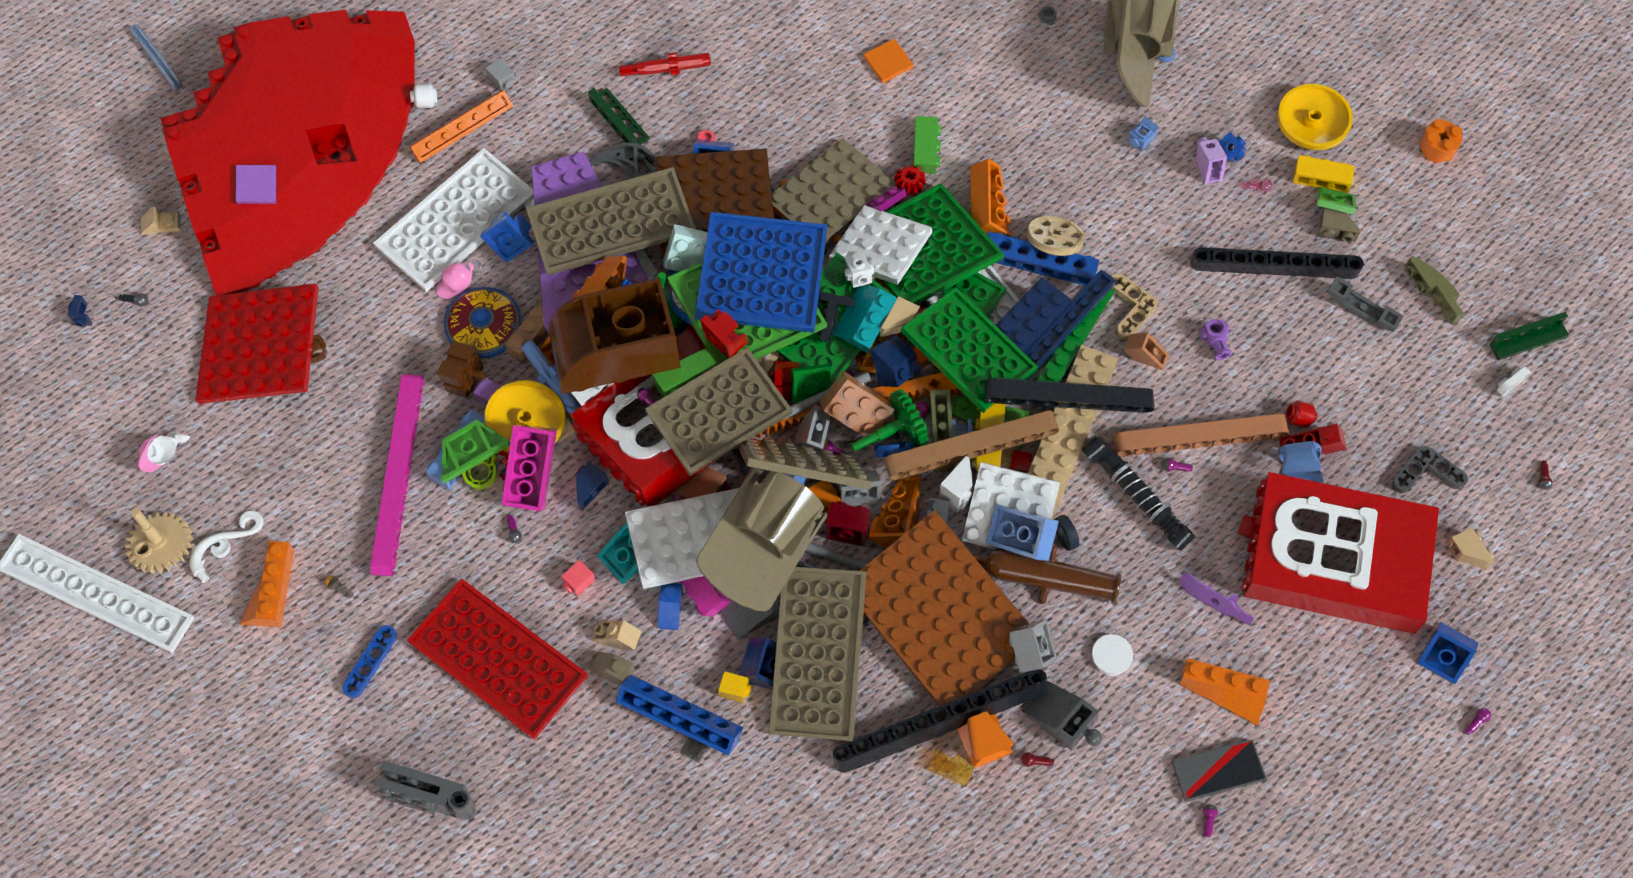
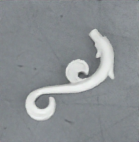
(197, 552)

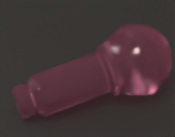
(1265, 185)

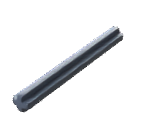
(156, 56)

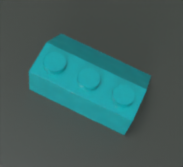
(864, 322)

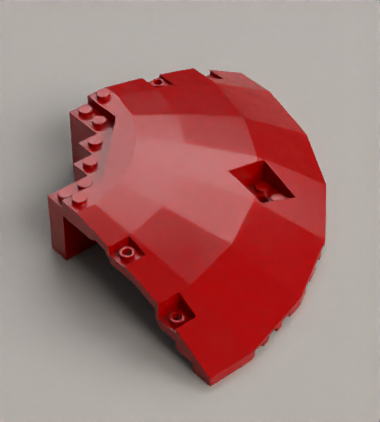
(291, 103)

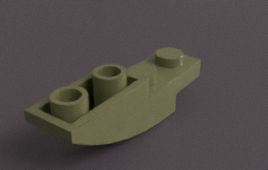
(1432, 282)

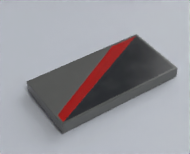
(1219, 770)

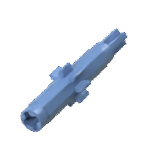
(548, 375)

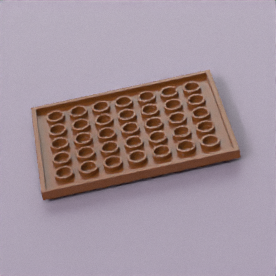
(940, 611)

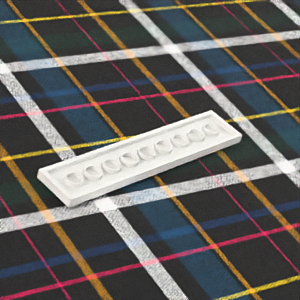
(95, 593)

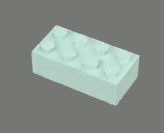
(684, 248)

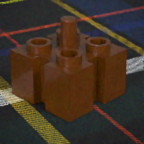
(461, 369)

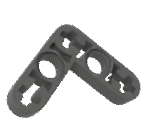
(1429, 463)

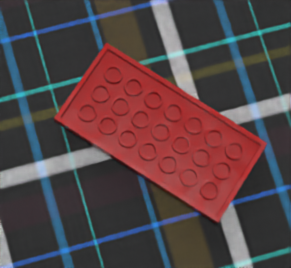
(497, 658)

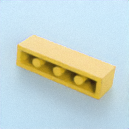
(990, 418)

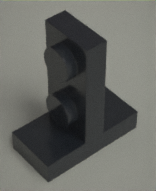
(830, 312)

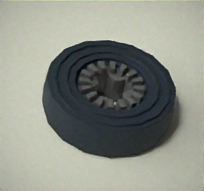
(1067, 533)

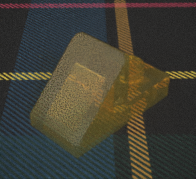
(951, 768)

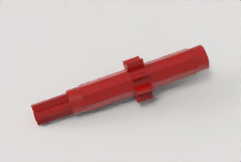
(671, 64)

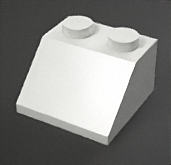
(958, 486)

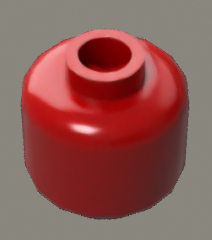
(1301, 414)

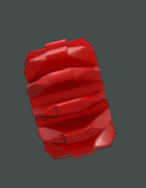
(910, 179)

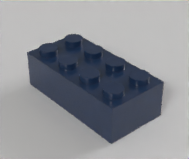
(1033, 314)

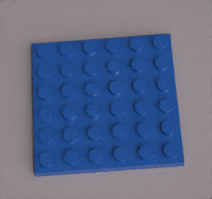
(762, 271)

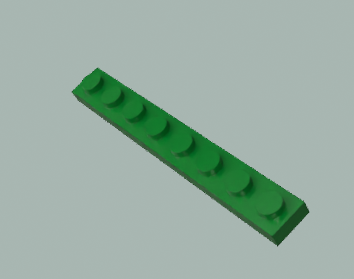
(1070, 347)

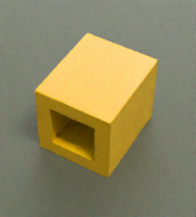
(734, 687)

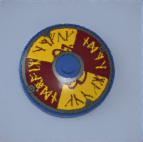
(483, 320)

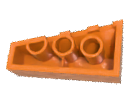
(988, 199)
(605, 276)
(270, 594)
(1227, 688)

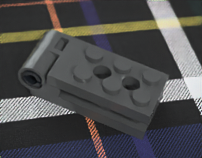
(451, 800)

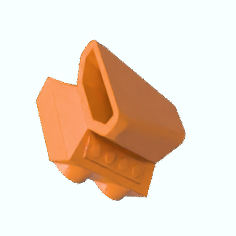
(984, 739)

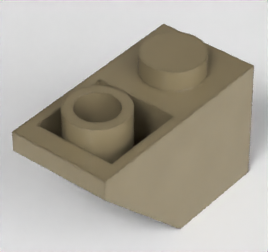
(1337, 225)

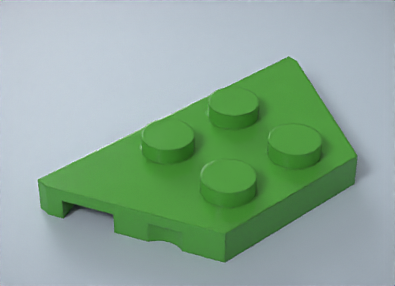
(468, 448)

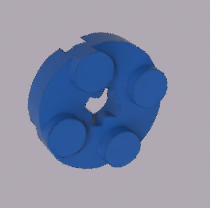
(892, 448)

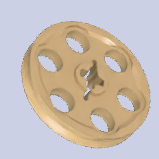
(1055, 235)

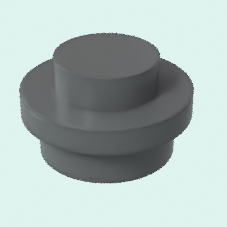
(1047, 15)

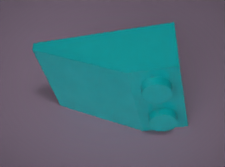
(620, 556)

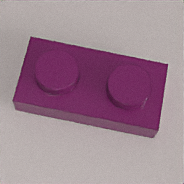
(887, 199)

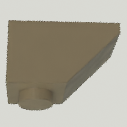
(612, 667)

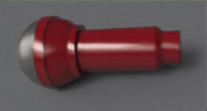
(1545, 481)

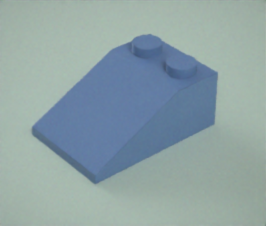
(1022, 532)

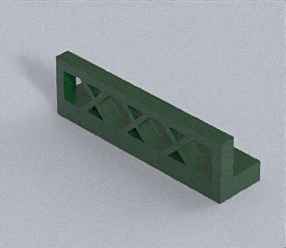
(613, 119)
(1529, 336)

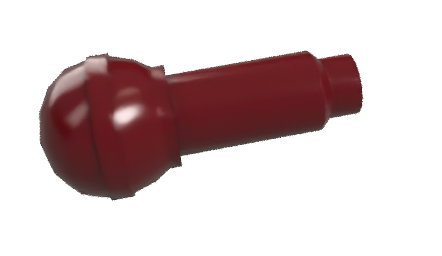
(1029, 759)

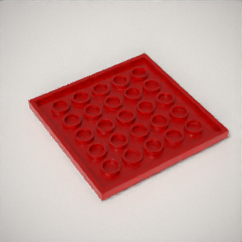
(257, 344)

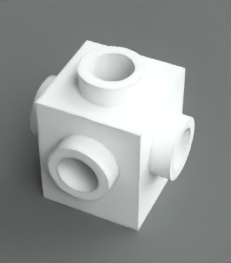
(858, 270)

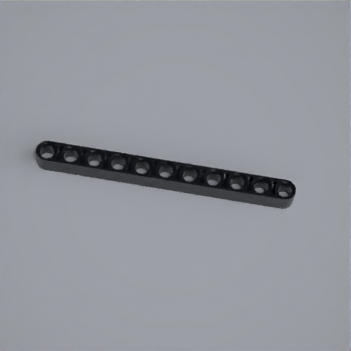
(932, 727)

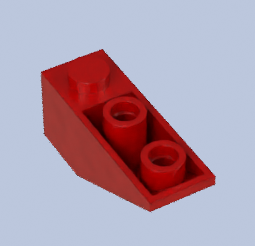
(1328, 437)

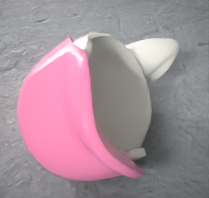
(158, 450)

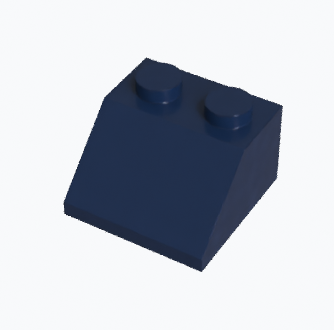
(894, 362)
(759, 662)

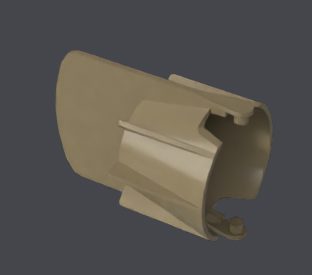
(1138, 35)
(760, 539)

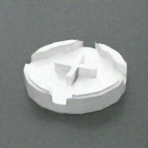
(1112, 654)

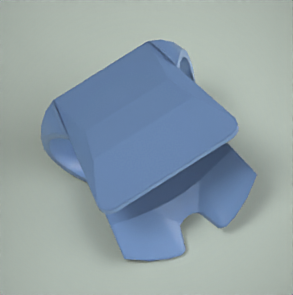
(1301, 460)

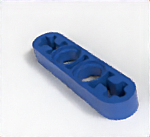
(367, 660)

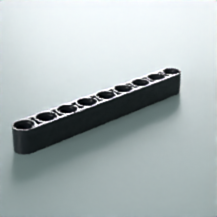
(1284, 259)
(1068, 395)

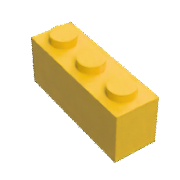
(1323, 173)

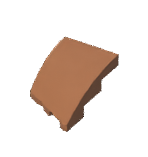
(704, 483)

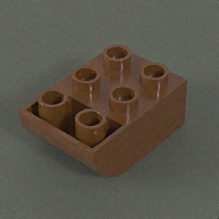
(613, 336)

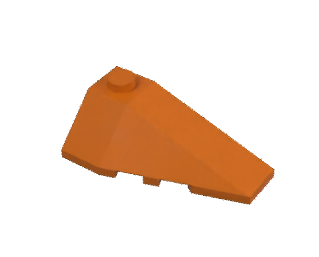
(898, 513)

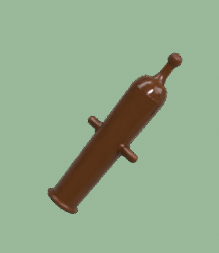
(1050, 575)

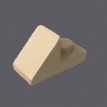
(156, 222)

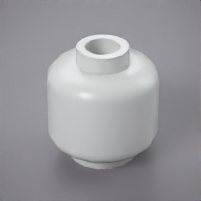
(424, 96)

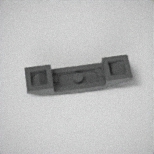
(1362, 307)

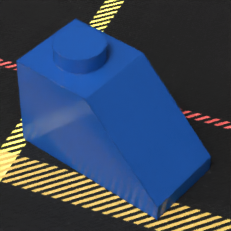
(670, 606)

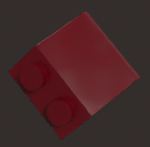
(847, 523)

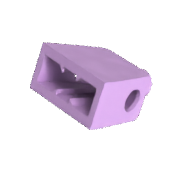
(1210, 160)

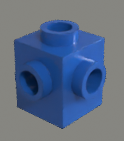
(1239, 150)

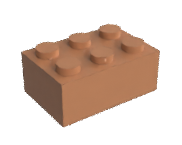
(856, 405)

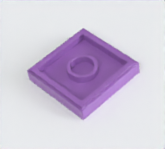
(256, 184)

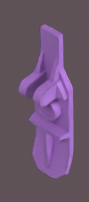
(1214, 599)

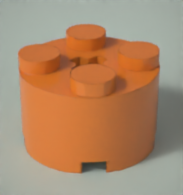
(1441, 141)

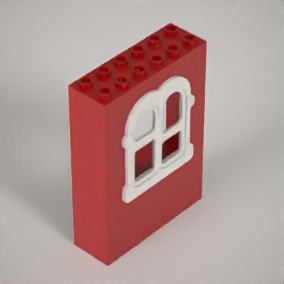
(646, 472)
(1392, 552)

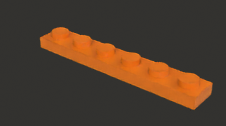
(461, 126)

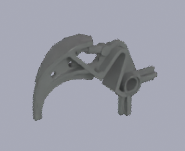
(627, 152)

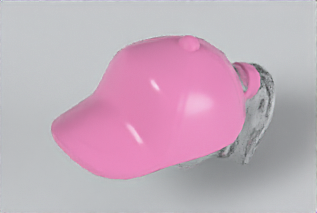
(457, 278)

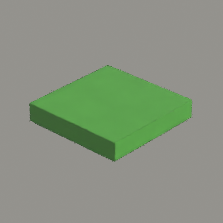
(1336, 200)

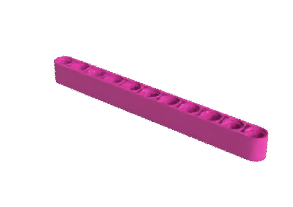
(396, 475)

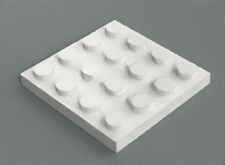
(886, 242)
(1009, 489)

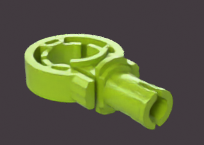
(483, 484)

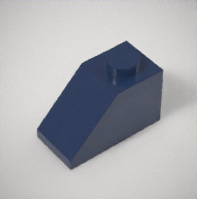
(589, 484)

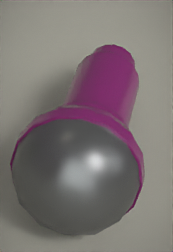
(1169, 464)
(1210, 812)

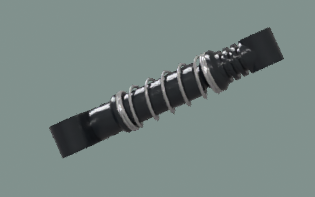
(1121, 473)

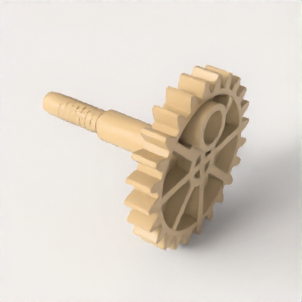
(163, 539)

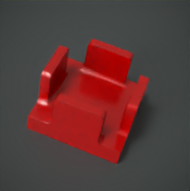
(720, 332)

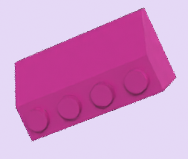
(529, 467)

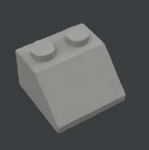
(857, 495)
(1032, 646)

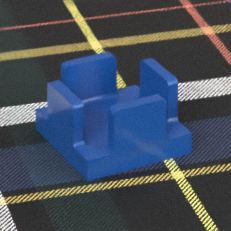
(508, 235)

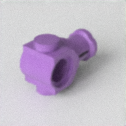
(1218, 339)

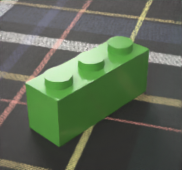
(926, 144)
(691, 368)

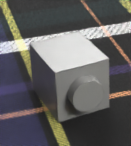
(500, 74)

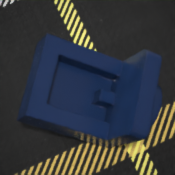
(77, 310)

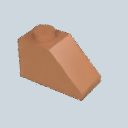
(1146, 350)

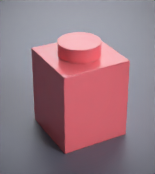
(577, 578)

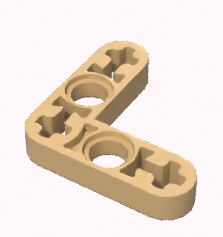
(1138, 303)

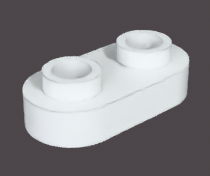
(1518, 376)

